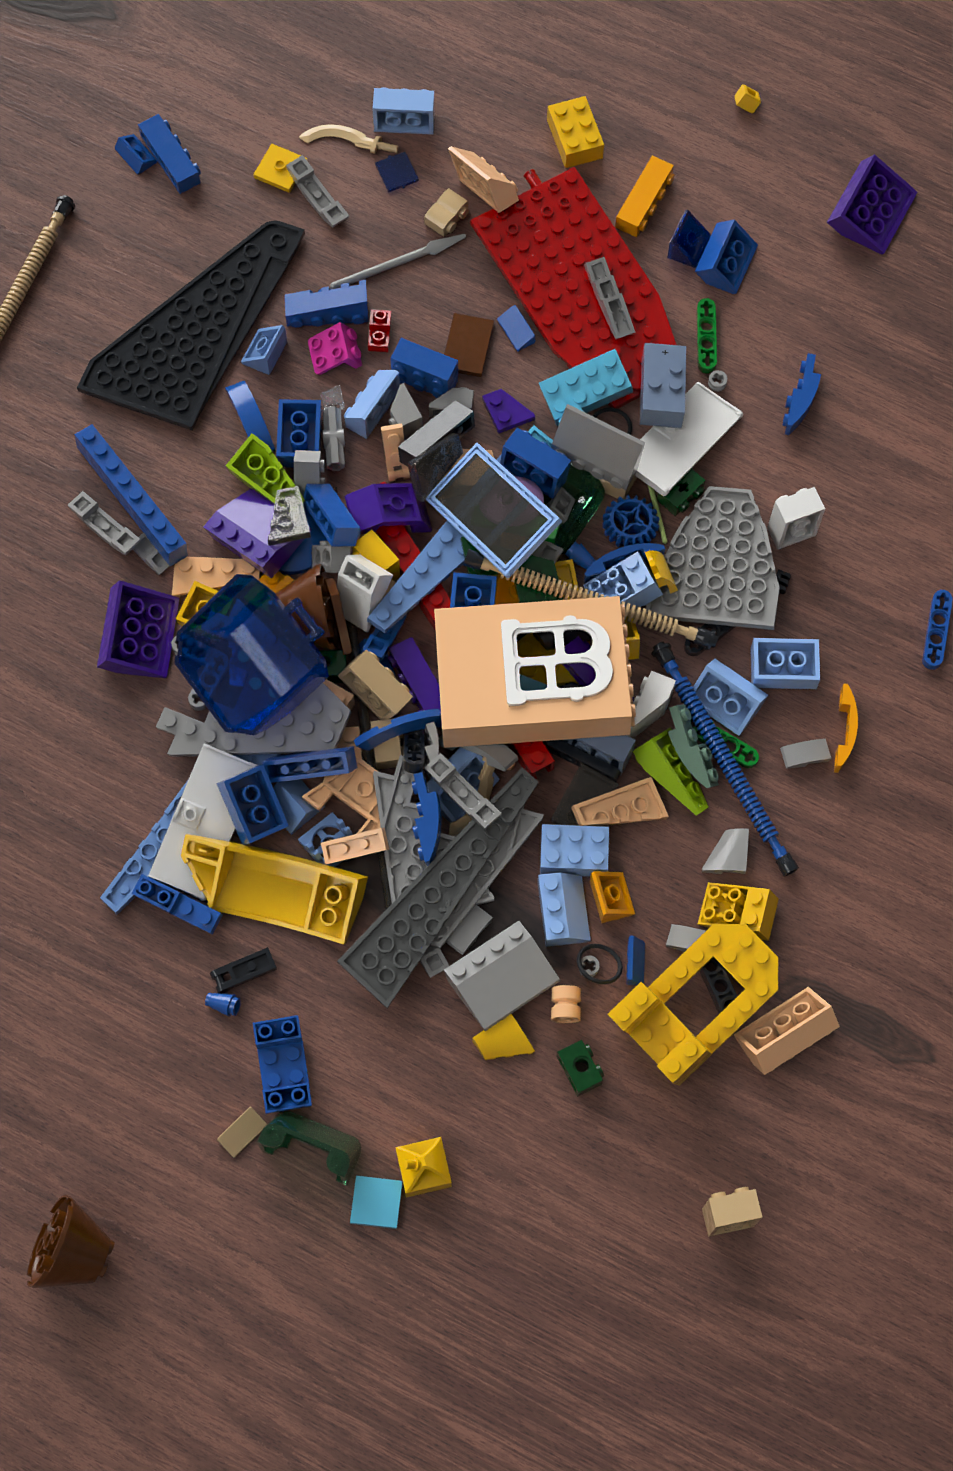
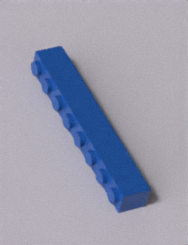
(131, 495)

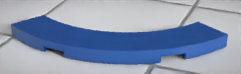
(399, 726)

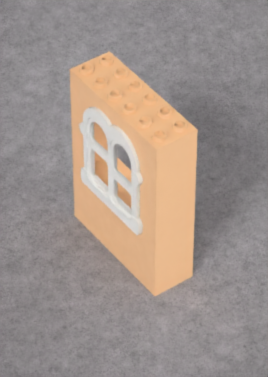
(482, 677)

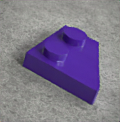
(506, 411)

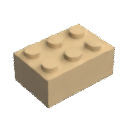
(375, 685)
(732, 1211)

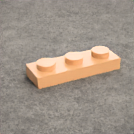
(355, 846)

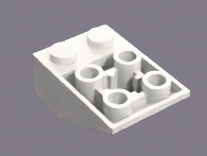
(361, 588)
(651, 701)

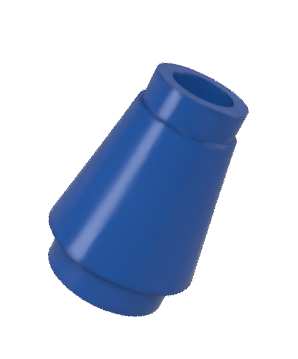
(580, 555)
(224, 1003)

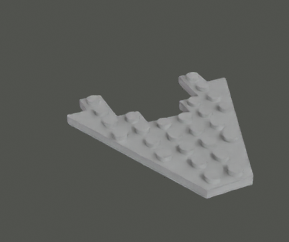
(308, 728)
(403, 861)

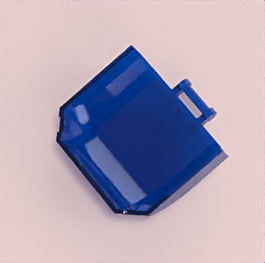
(250, 656)

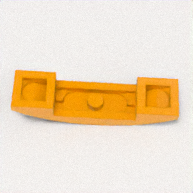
(847, 704)

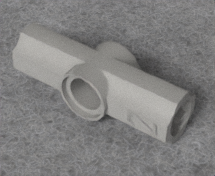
(333, 438)

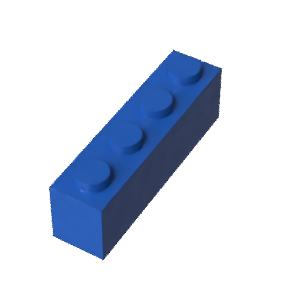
(169, 154)
(331, 515)
(310, 764)

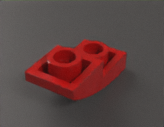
(379, 330)

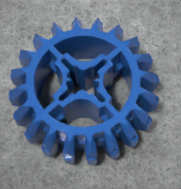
(618, 512)

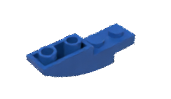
(802, 397)
(429, 826)
(177, 904)

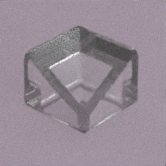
(332, 397)

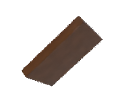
(469, 343)
(338, 615)

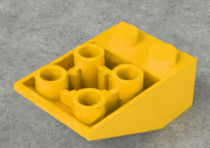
(739, 906)

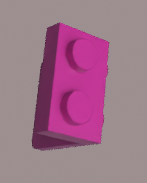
(333, 348)

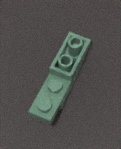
(694, 756)

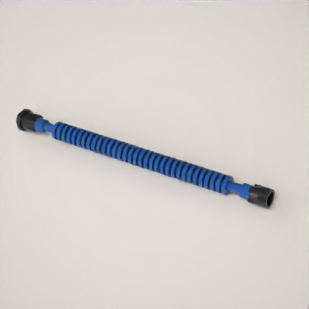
(724, 758)

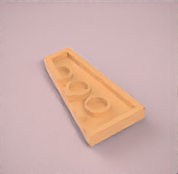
(209, 572)
(624, 805)

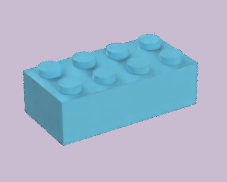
(587, 385)

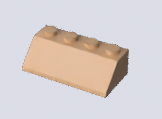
(484, 179)
(787, 1030)

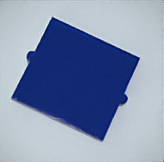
(396, 171)

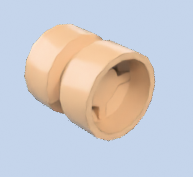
(566, 1001)

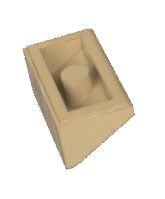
(241, 1132)

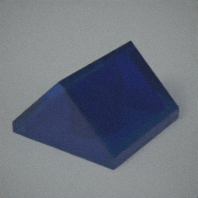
(688, 241)

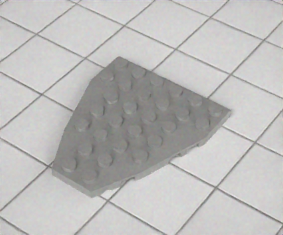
(721, 565)

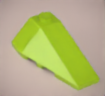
(259, 468)
(665, 766)

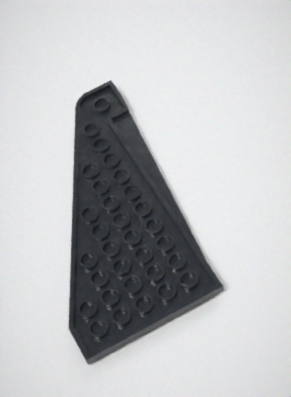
(186, 344)

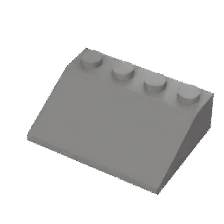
(598, 447)
(501, 975)

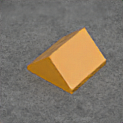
(611, 895)

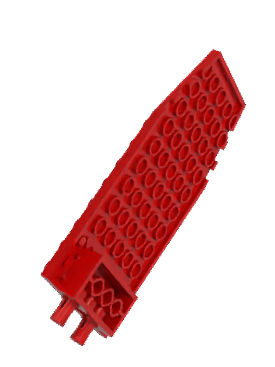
(542, 256)

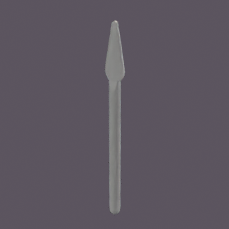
(432, 248)

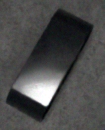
(718, 976)

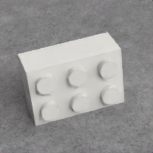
(795, 517)

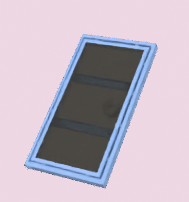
(493, 510)

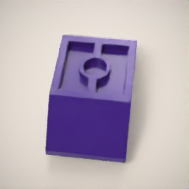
(388, 506)

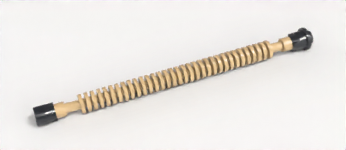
(33, 263)
(698, 635)

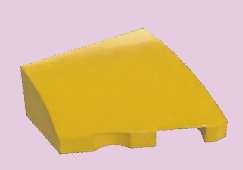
(660, 570)
(503, 1040)

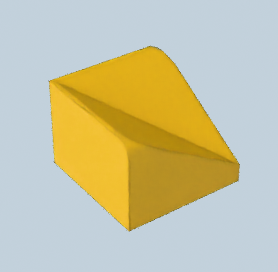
(747, 98)

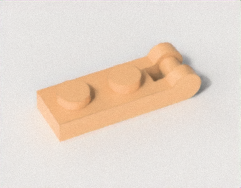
(392, 438)

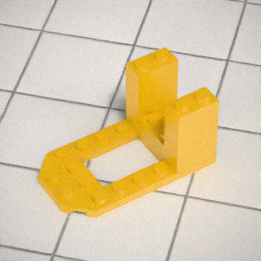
(664, 1035)

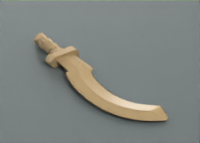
(349, 134)
(485, 789)

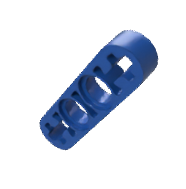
(937, 629)

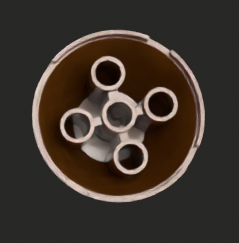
(314, 595)
(68, 1248)

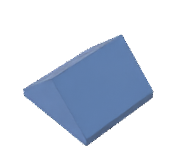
(265, 349)
(294, 807)

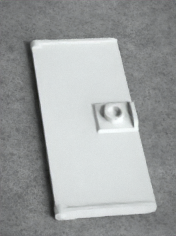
(674, 451)
(199, 814)

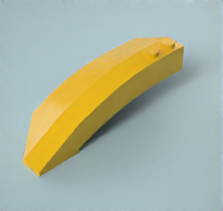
(275, 887)

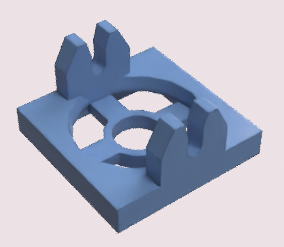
(330, 821)

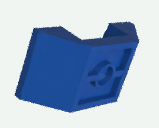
(282, 1064)

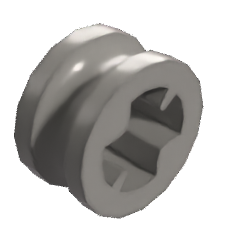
(715, 386)
(591, 959)

